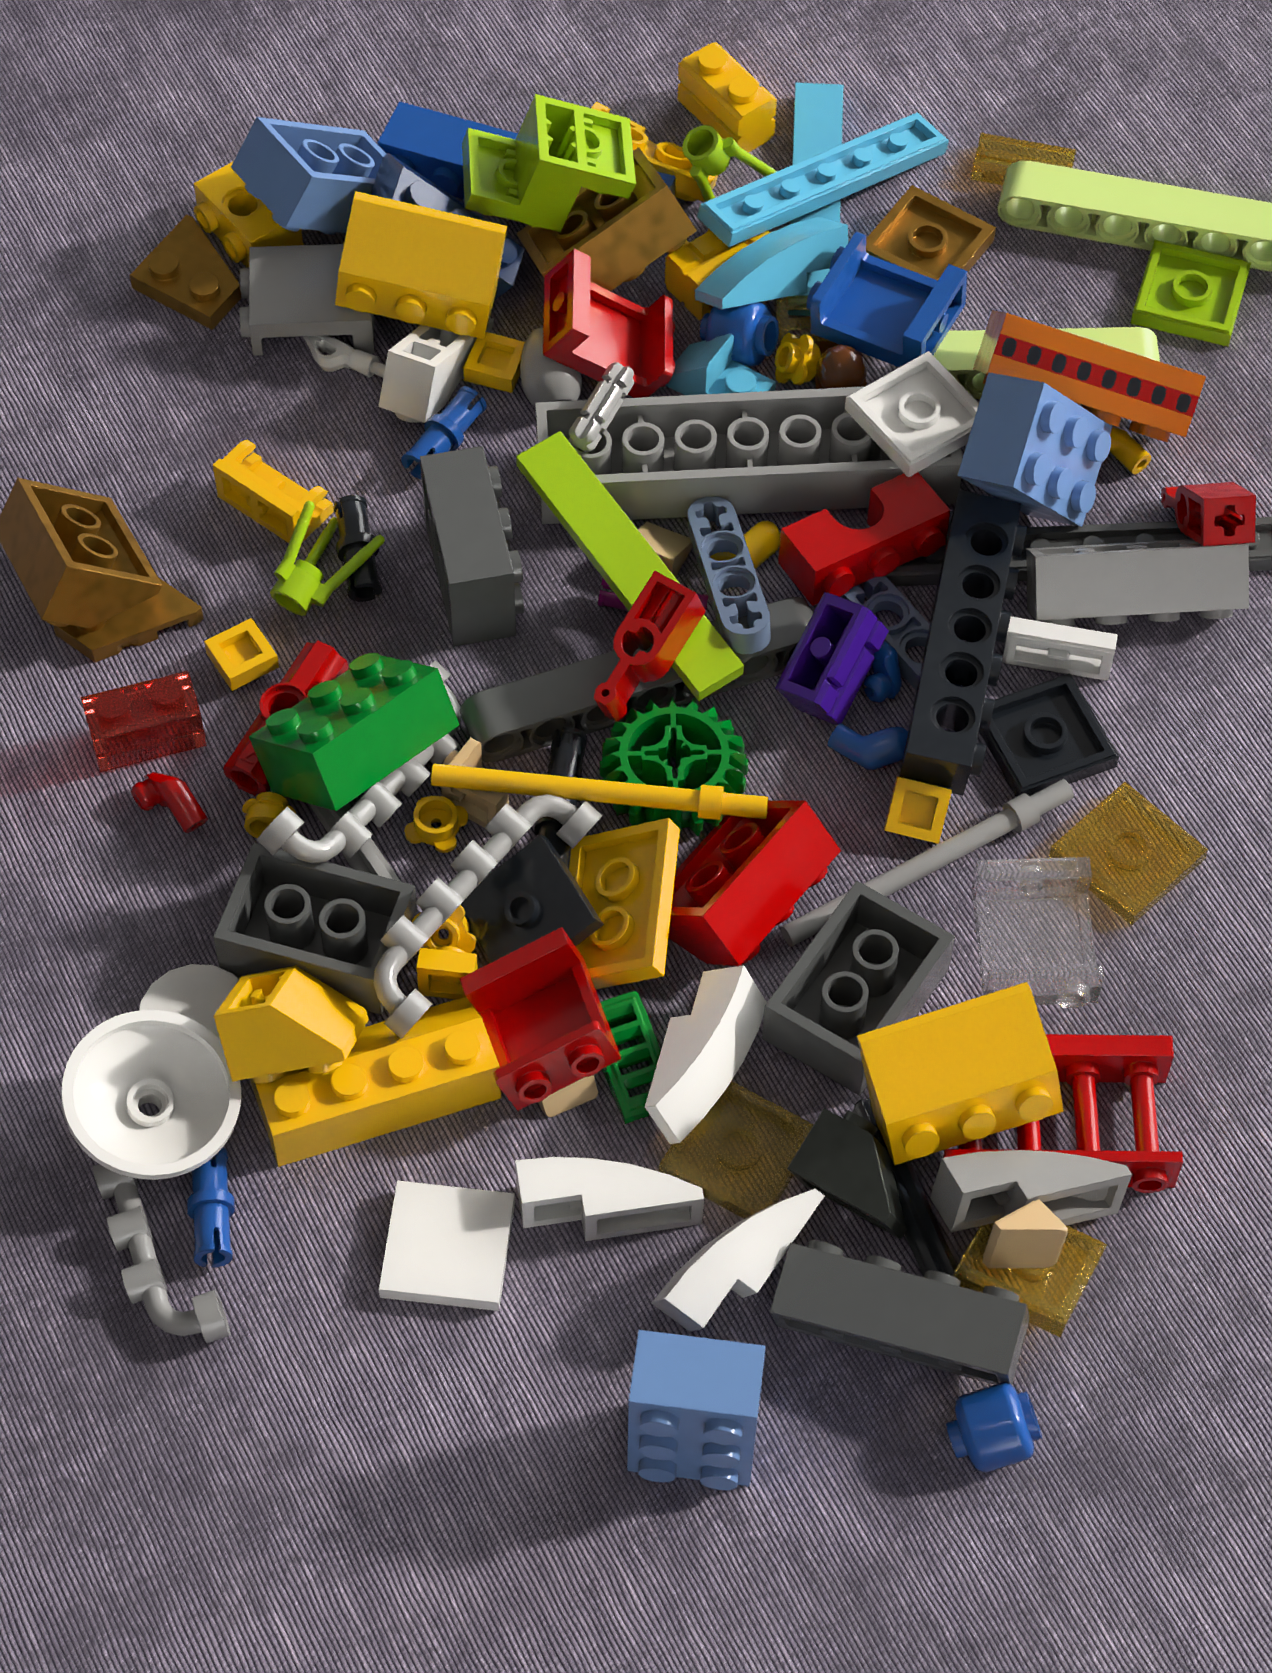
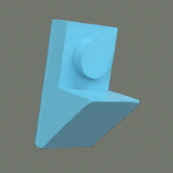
(710, 370)

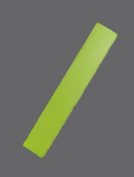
(620, 552)

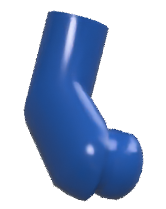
(886, 677)
(871, 750)

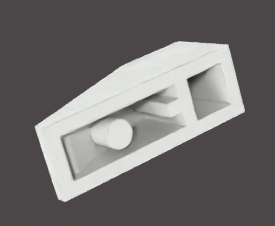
(424, 372)

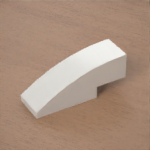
(704, 1050)
(605, 1195)
(735, 1261)

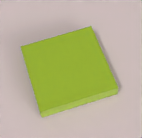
(1191, 293)

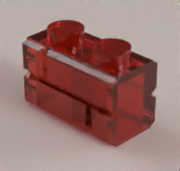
(144, 721)

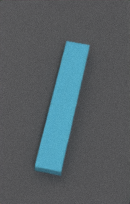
(816, 130)
(822, 179)

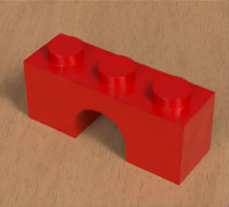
(828, 557)

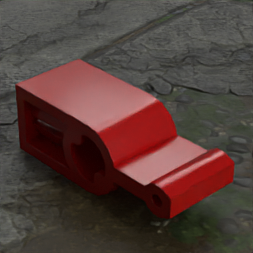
(1213, 512)
(660, 616)

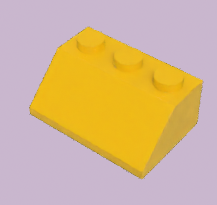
(420, 265)
(960, 1073)

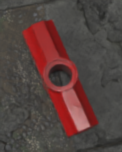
(313, 665)

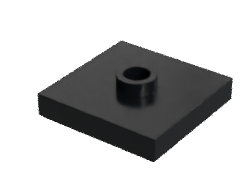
(527, 901)

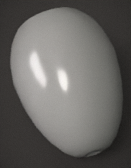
(545, 378)

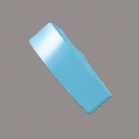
(774, 264)

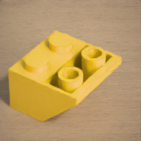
(286, 1024)

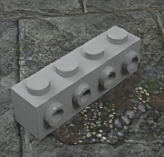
(1136, 580)

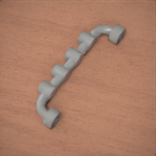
(375, 805)
(441, 900)
(145, 1278)

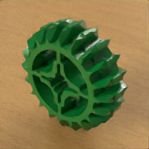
(702, 749)

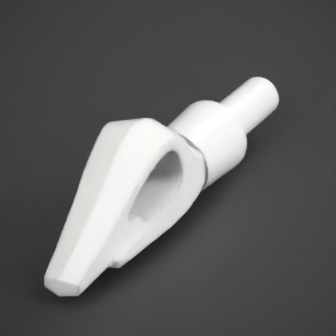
(343, 356)

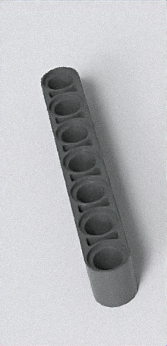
(528, 710)

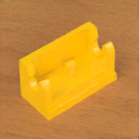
(266, 493)

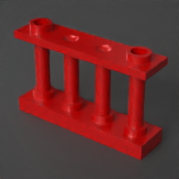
(1125, 1059)

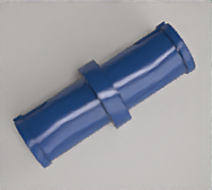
(445, 430)
(211, 1208)

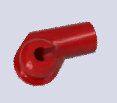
(170, 793)

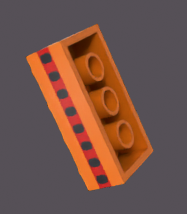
(1098, 376)

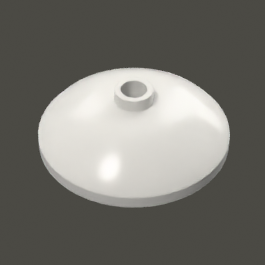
(155, 1061)

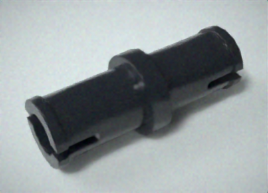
(354, 535)

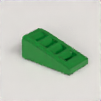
(630, 1022)

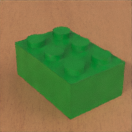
(354, 730)

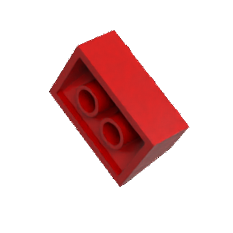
(747, 881)

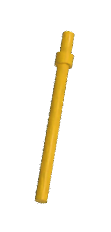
(708, 801)

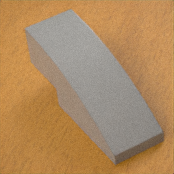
(992, 1184)

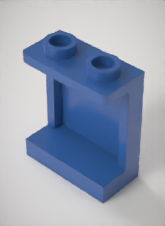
(884, 306)

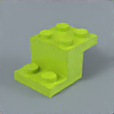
(548, 163)

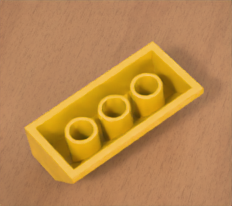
(383, 1084)

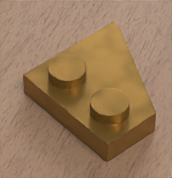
(188, 276)
(133, 626)

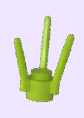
(712, 154)
(300, 583)

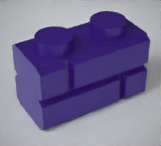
(832, 658)

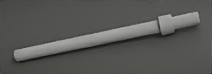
(1016, 815)

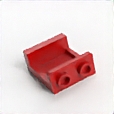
(595, 327)
(541, 1018)

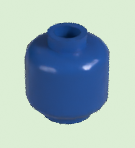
(752, 327)
(994, 1427)

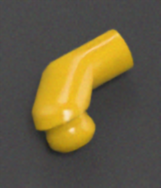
(1128, 451)
(761, 541)

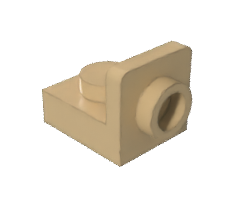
(479, 804)

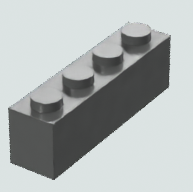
(901, 1313)

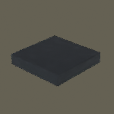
(1047, 737)

